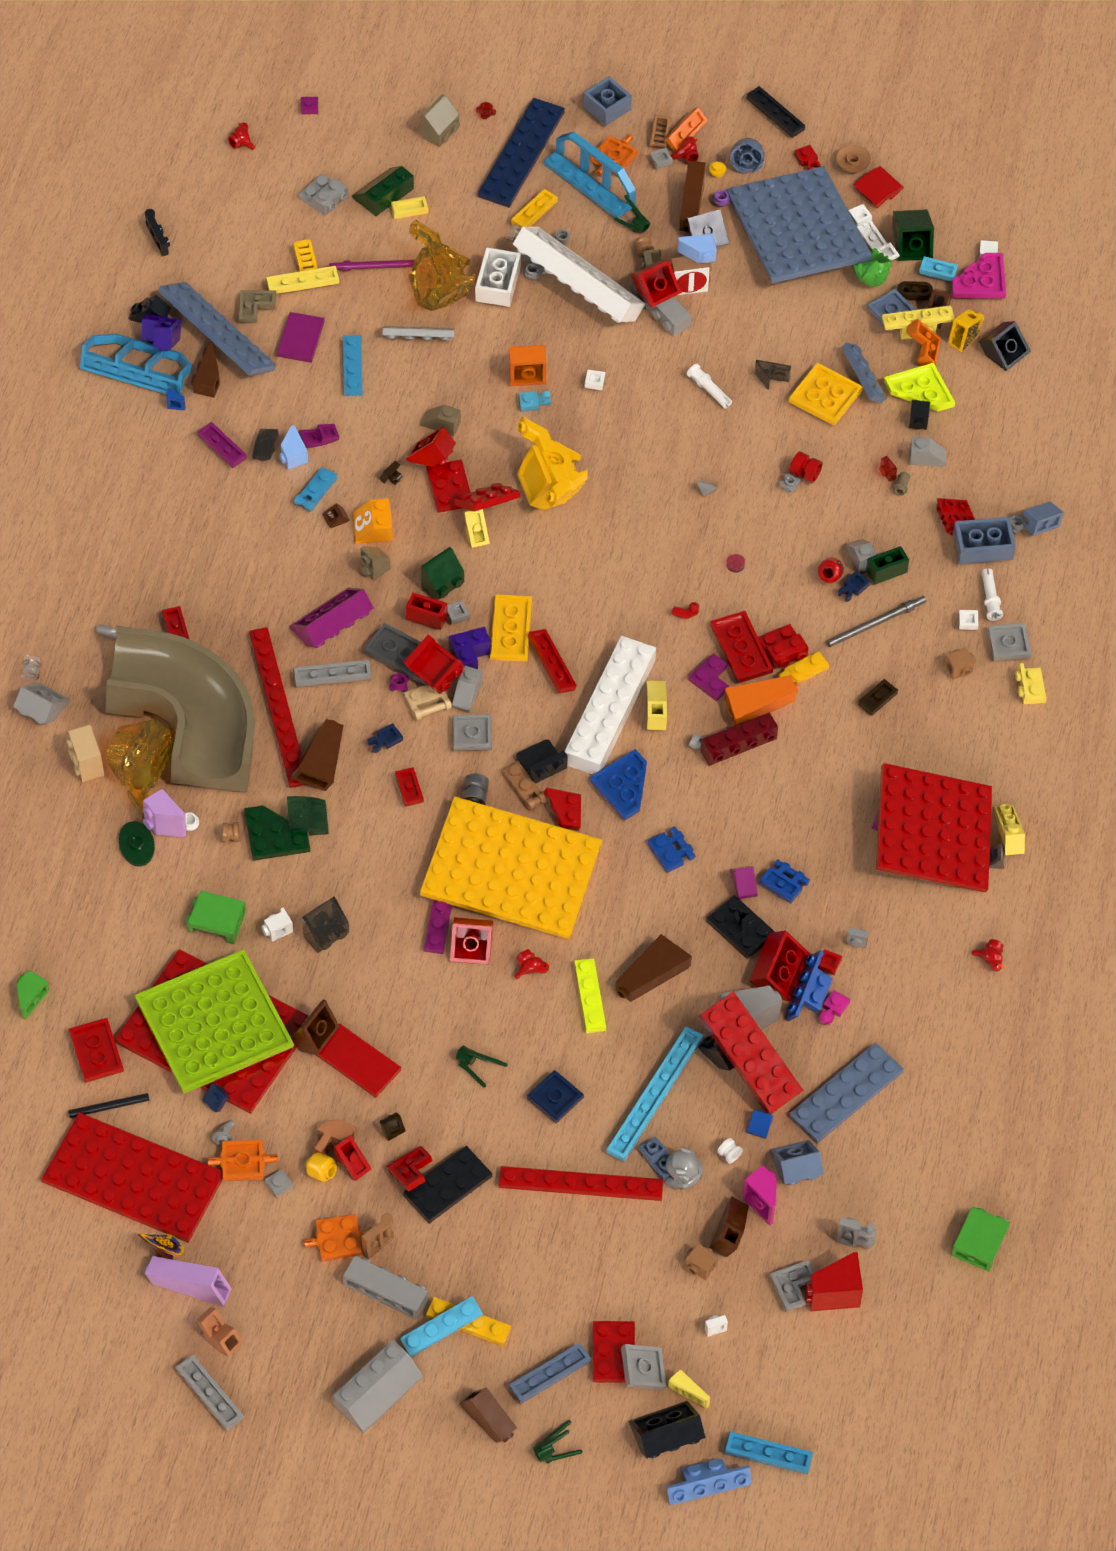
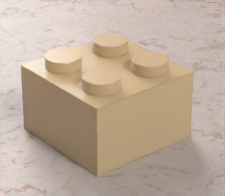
(85, 753)

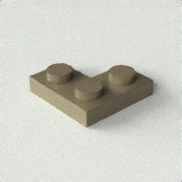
(252, 301)

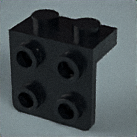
(542, 760)

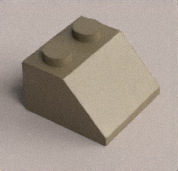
(439, 121)

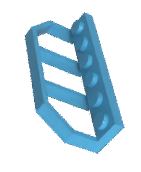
(584, 183)
(132, 373)

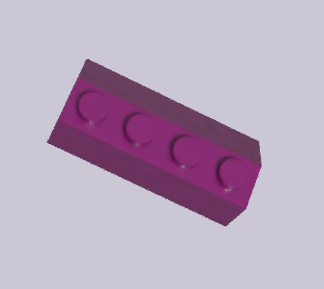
(332, 617)

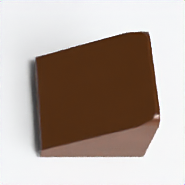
(335, 516)

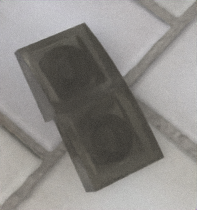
(264, 444)

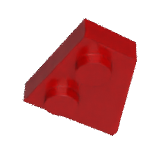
(565, 807)

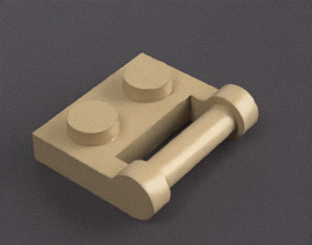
(423, 697)

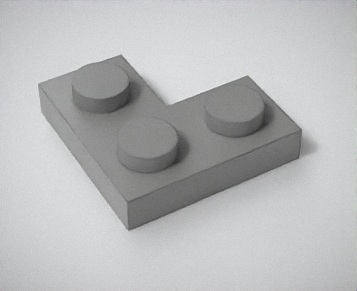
(788, 1282)

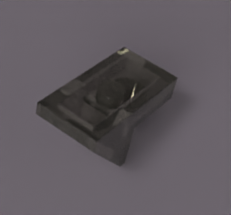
(768, 370)

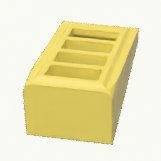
(689, 1389)

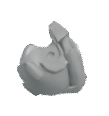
(684, 1169)

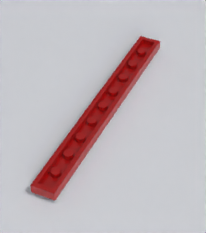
(277, 702)

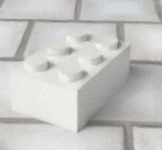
(498, 277)

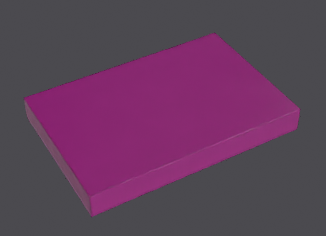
(300, 337)

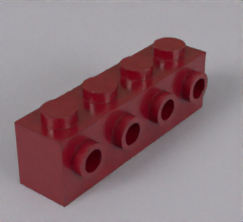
(739, 739)

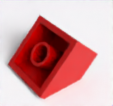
(656, 282)
(432, 449)
(471, 940)

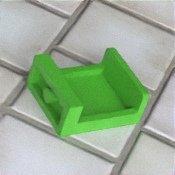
(217, 915)
(980, 1238)

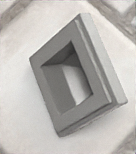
(706, 488)

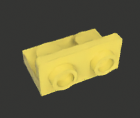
(1031, 685)

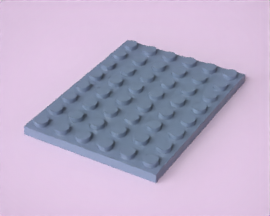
(798, 224)

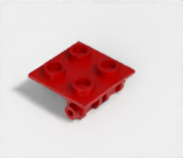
(952, 511)

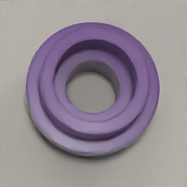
(721, 198)

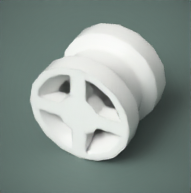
(730, 1150)

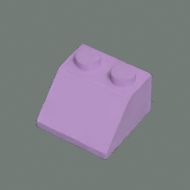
(164, 815)

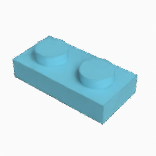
(938, 269)

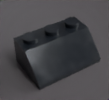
(667, 1429)

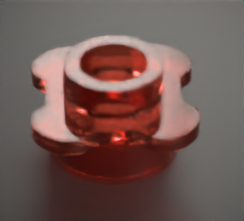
(486, 110)

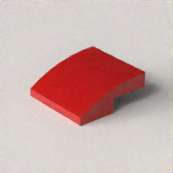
(878, 186)

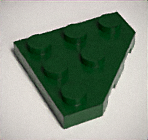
(271, 835)

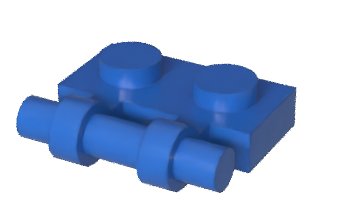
(666, 852)
(782, 885)

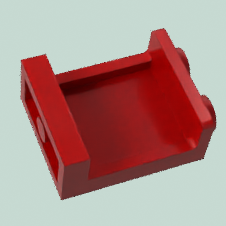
(434, 665)

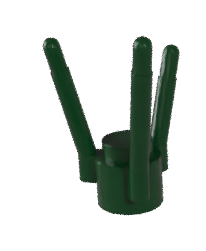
(640, 222)
(468, 1056)
(545, 1449)

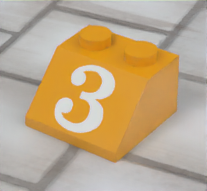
(373, 522)

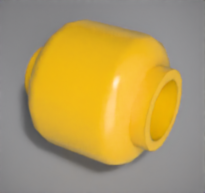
(321, 1167)

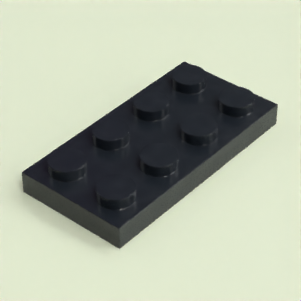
(448, 1184)

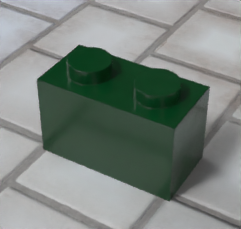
(887, 565)

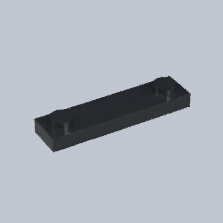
(775, 112)

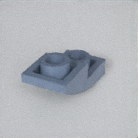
(656, 1155)

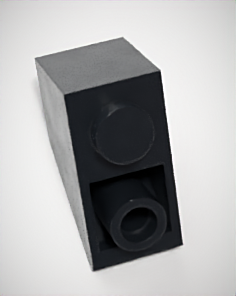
(152, 305)
(715, 1054)

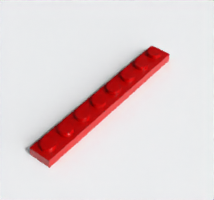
(581, 1183)

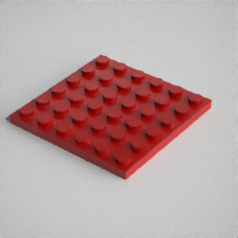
(934, 827)

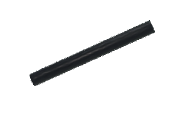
(109, 1105)

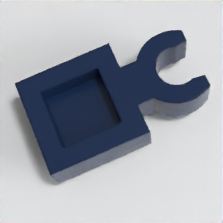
(854, 584)
(385, 737)

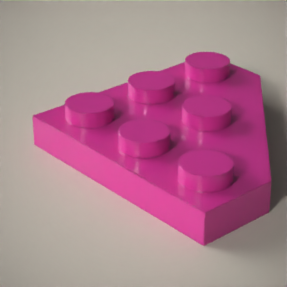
(982, 279)

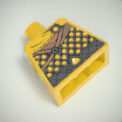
(965, 329)

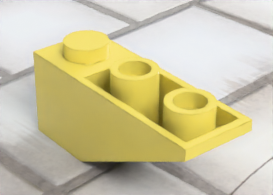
(656, 705)
(1010, 829)

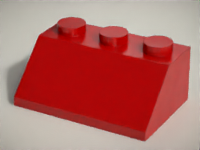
(780, 964)

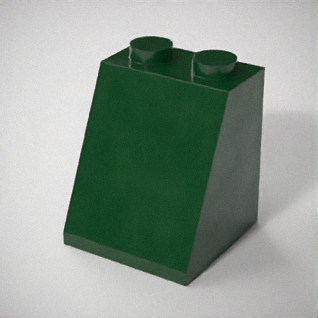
(913, 234)

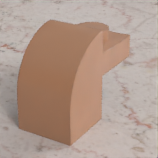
(331, 1134)
(217, 1333)

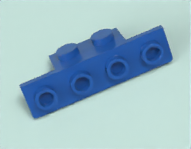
(811, 988)

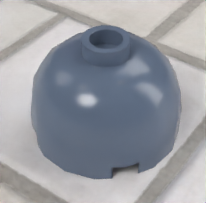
(747, 155)

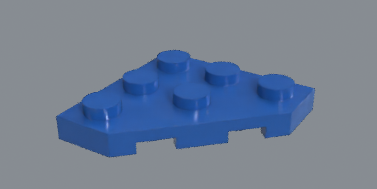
(623, 783)

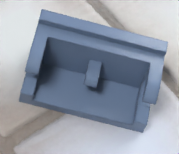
(1042, 518)

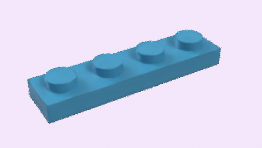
(352, 365)
(768, 1453)

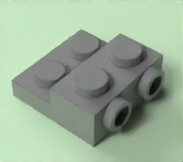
(324, 194)

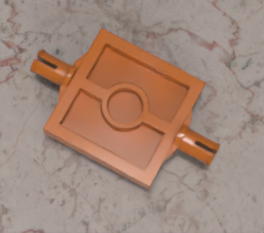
(618, 151)
(242, 1160)
(337, 1238)

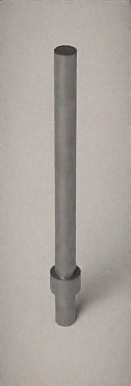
(907, 607)

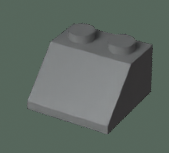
(40, 703)

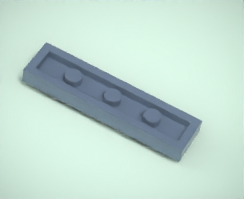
(863, 372)
(550, 1373)

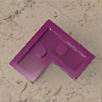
(707, 679)

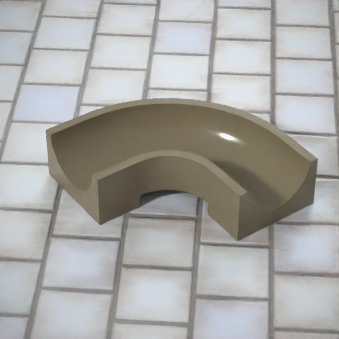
(195, 696)

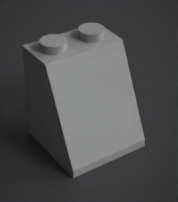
(761, 1003)

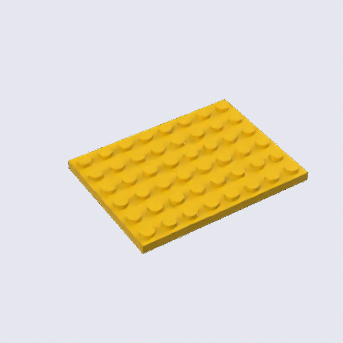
(511, 867)

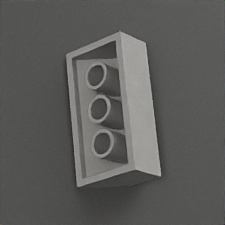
(377, 1386)

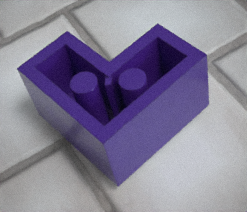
(161, 331)
(469, 646)

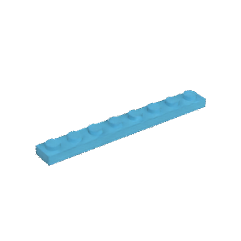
(654, 1094)

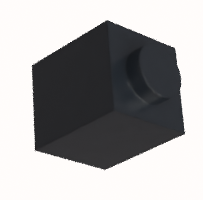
(919, 414)

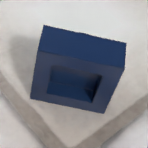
(215, 1097)

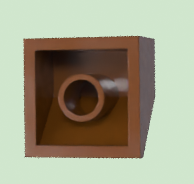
(316, 1029)

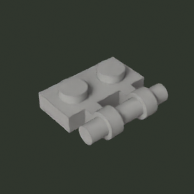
(852, 1234)

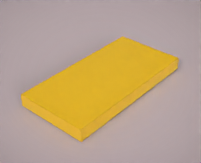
(511, 628)

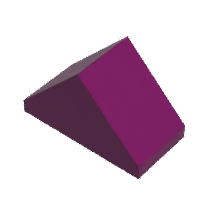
(744, 882)

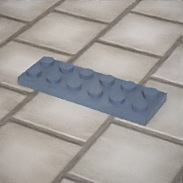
(846, 1093)

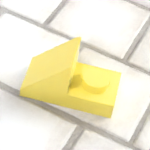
(476, 528)

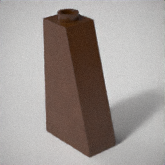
(692, 192)
(321, 756)
(652, 968)

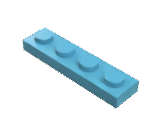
(441, 1326)

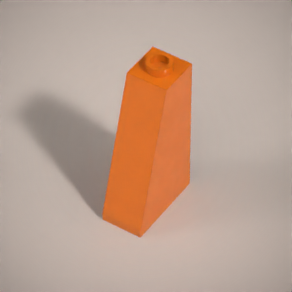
(759, 698)

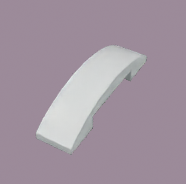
(870, 233)

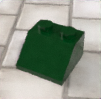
(442, 574)

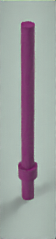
(347, 265)

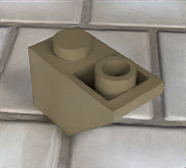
(374, 562)

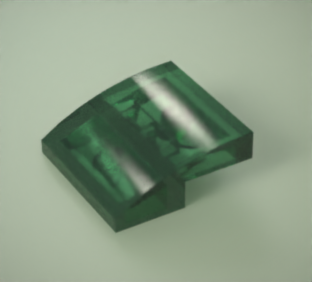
(307, 815)

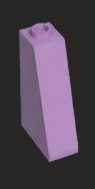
(189, 1279)

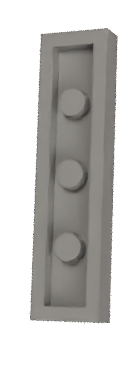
(426, 332)
(332, 673)
(210, 1392)

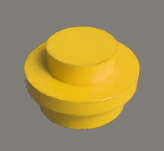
(717, 169)

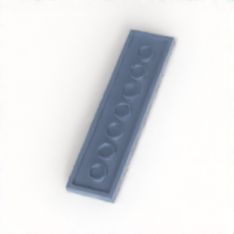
(217, 328)

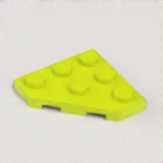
(921, 384)

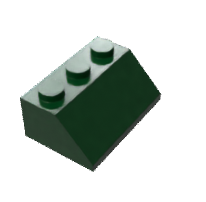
(384, 189)

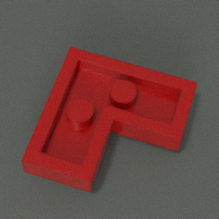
(407, 1168)

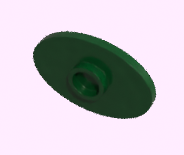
(136, 843)

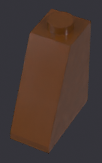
(489, 1415)

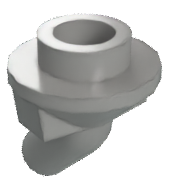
(223, 1133)

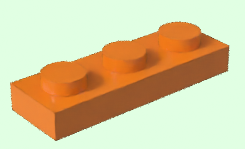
(686, 128)

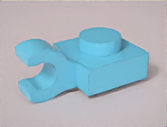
(531, 401)

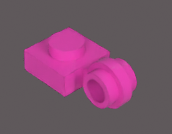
(835, 1004)

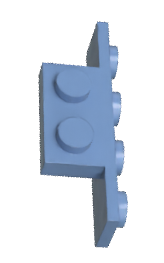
(706, 1480)

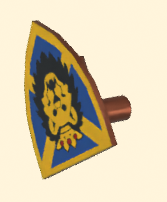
(165, 1244)

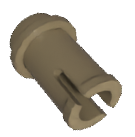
(900, 487)

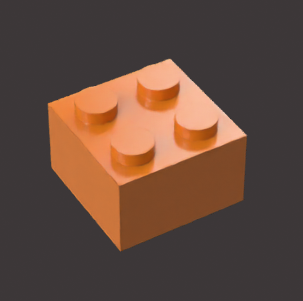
(527, 365)

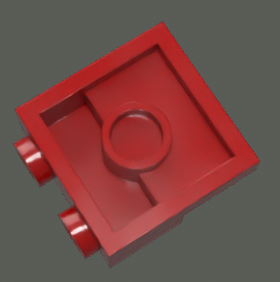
(784, 646)

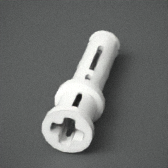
(704, 381)
(992, 601)

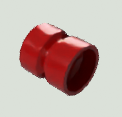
(806, 467)

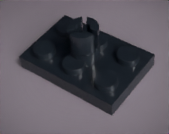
(740, 926)

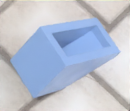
(698, 248)
(293, 449)

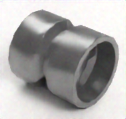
(475, 788)

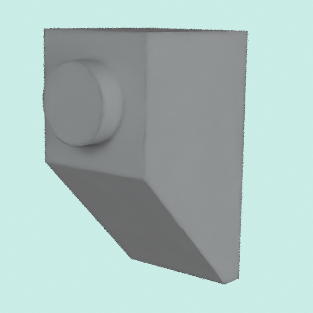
(926, 452)
(859, 553)
(467, 689)

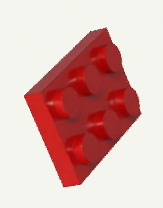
(447, 483)
(486, 497)
(96, 1050)
(607, 1353)

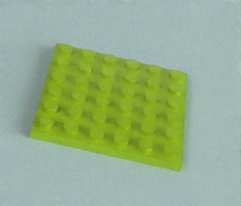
(214, 1021)

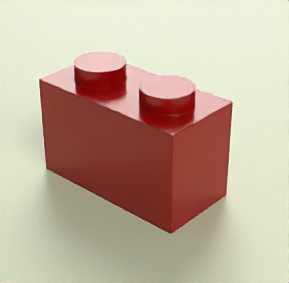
(426, 611)

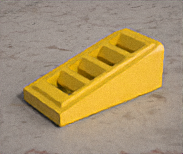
(301, 248)

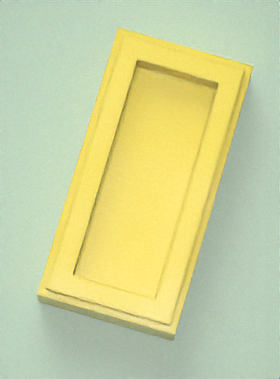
(409, 207)

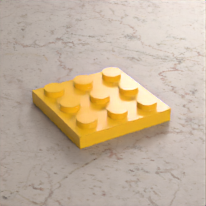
(825, 394)

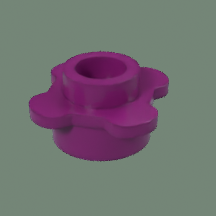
(399, 678)

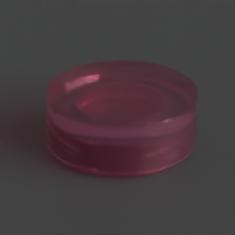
(735, 563)

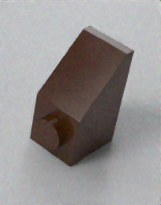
(939, 299)

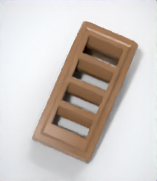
(661, 120)

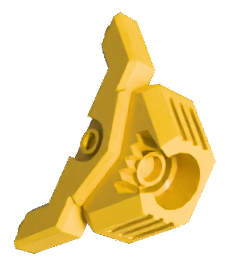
(548, 468)

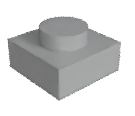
(661, 158)
(457, 612)
(857, 937)
(278, 1183)

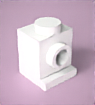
(277, 925)

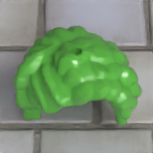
(874, 271)

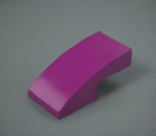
(320, 436)

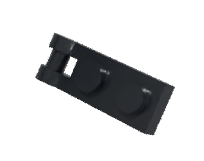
(157, 232)

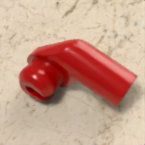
(687, 613)

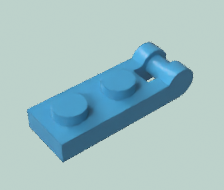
(316, 489)

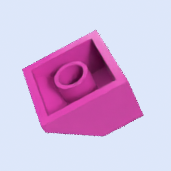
(760, 1193)

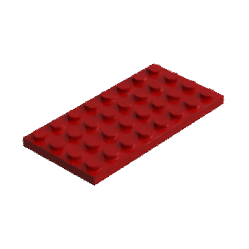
(133, 1177)

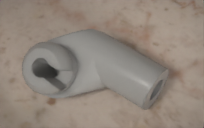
(107, 631)

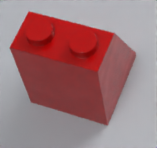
(836, 1285)

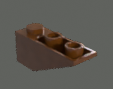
(207, 377)
(730, 1227)

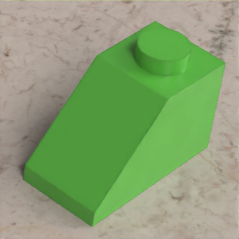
(31, 991)

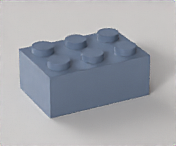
(984, 540)

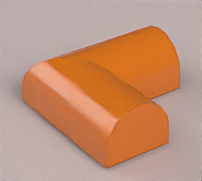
(927, 339)

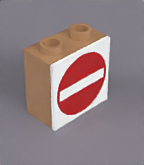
(690, 275)

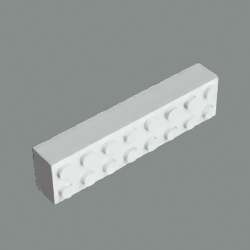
(579, 274)
(610, 705)

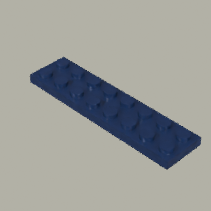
(521, 152)

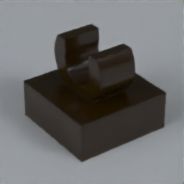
(391, 473)
(392, 1126)

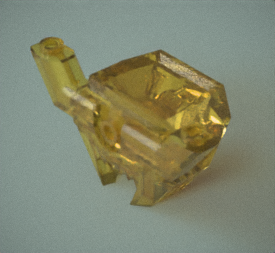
(437, 271)
(139, 757)

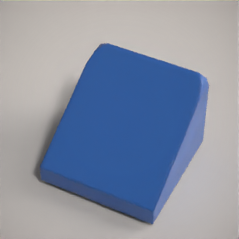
(175, 400)
(760, 1124)

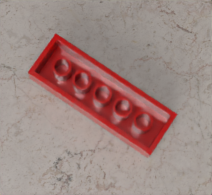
(750, 1053)

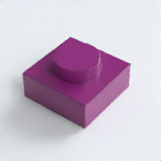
(309, 105)

